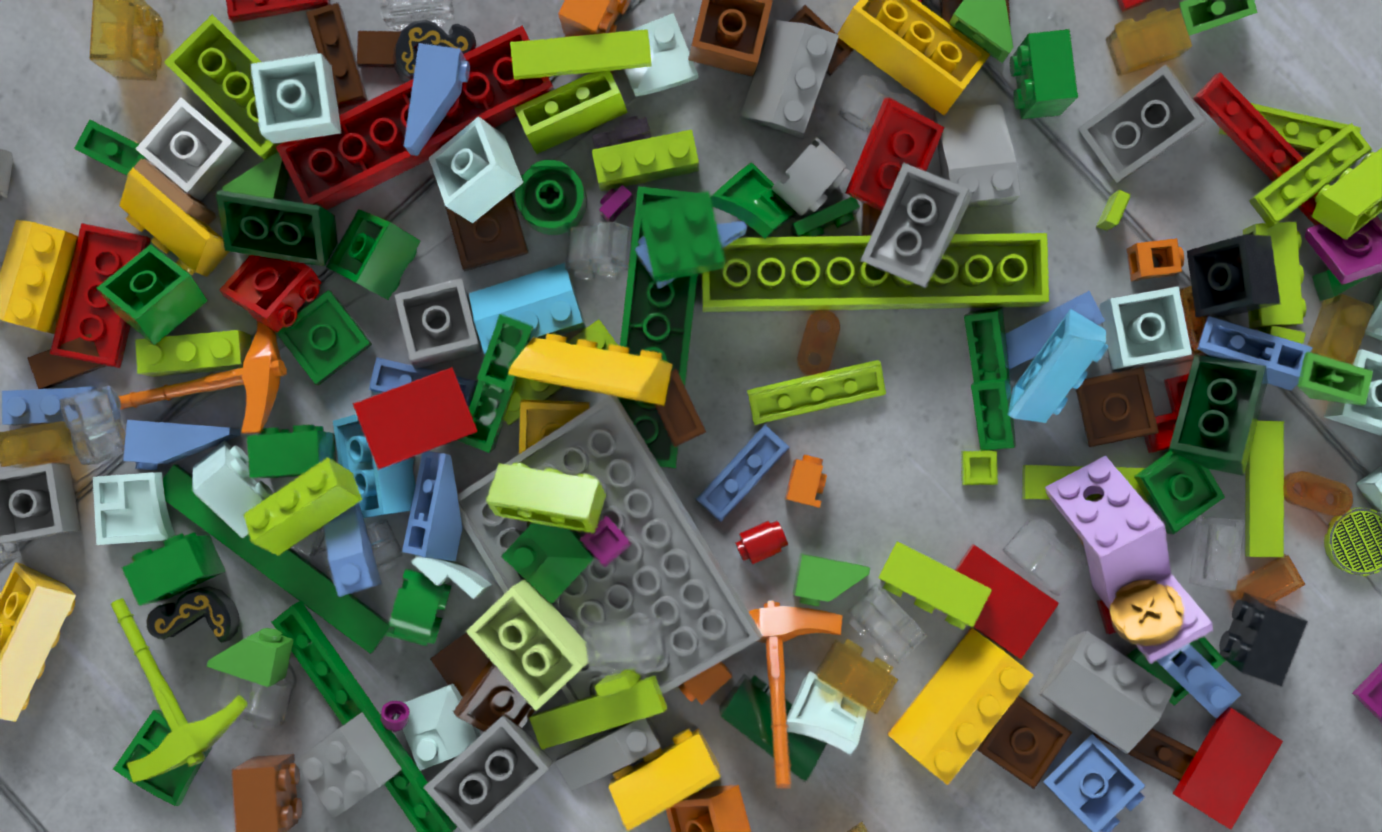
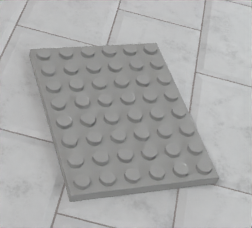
(660, 575)

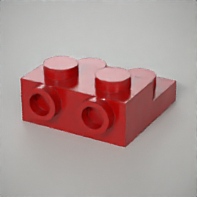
(272, 289)

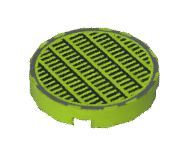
(1355, 541)

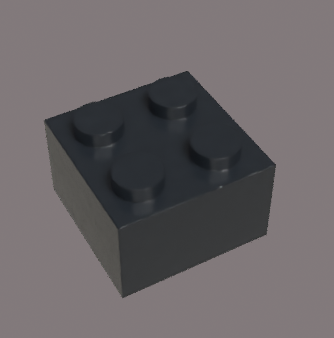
(1233, 276)
(1262, 638)

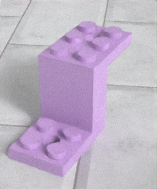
(1123, 543)

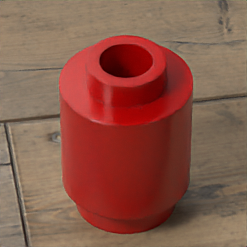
(761, 542)

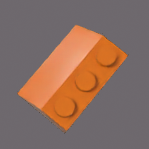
(710, 811)

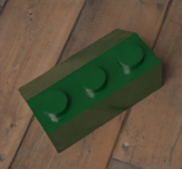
(276, 228)
(1219, 413)
(750, 712)

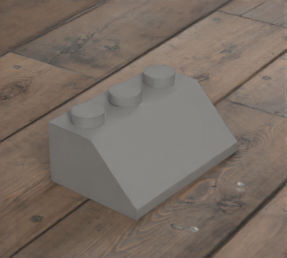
(789, 76)
(1106, 691)
(488, 775)

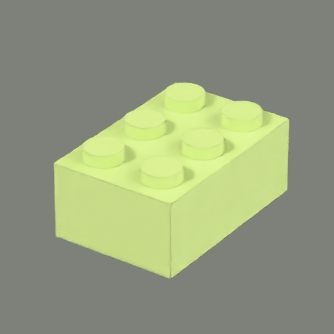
(530, 643)

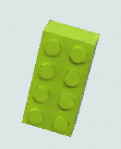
(221, 74)

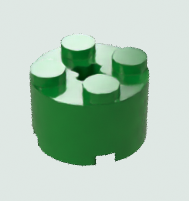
(537, 184)
(416, 609)

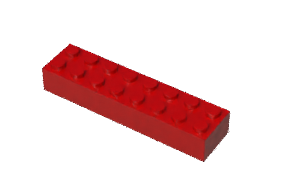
(373, 134)

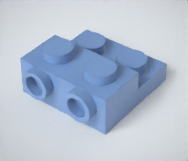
(1095, 785)

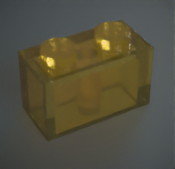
(1148, 41)
(1340, 328)
(36, 445)
(856, 675)

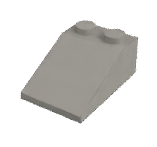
(1143, 123)
(979, 154)
(916, 225)

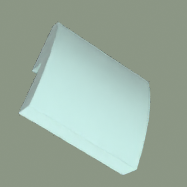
(444, 571)

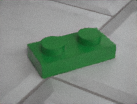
(108, 147)
(837, 214)

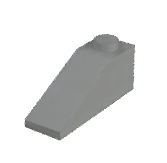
(609, 752)

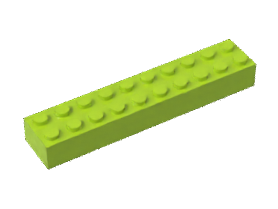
(831, 276)

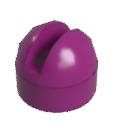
(388, 713)

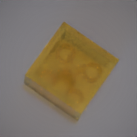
(126, 39)

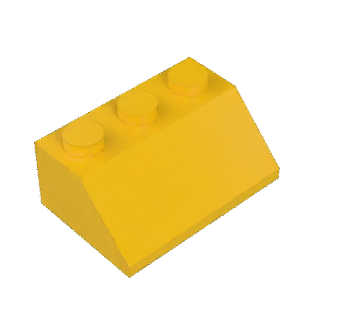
(173, 230)
(35, 275)
(663, 778)

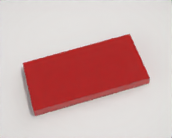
(83, 309)

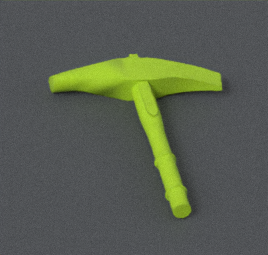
(187, 739)

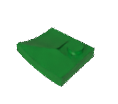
(752, 201)
(548, 558)
(167, 786)

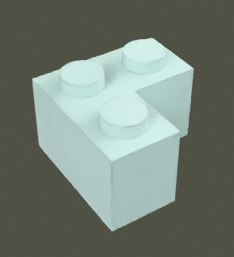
(225, 485)

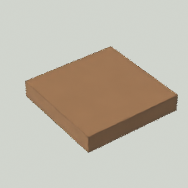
(175, 193)

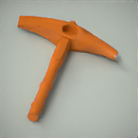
(259, 375)
(778, 626)

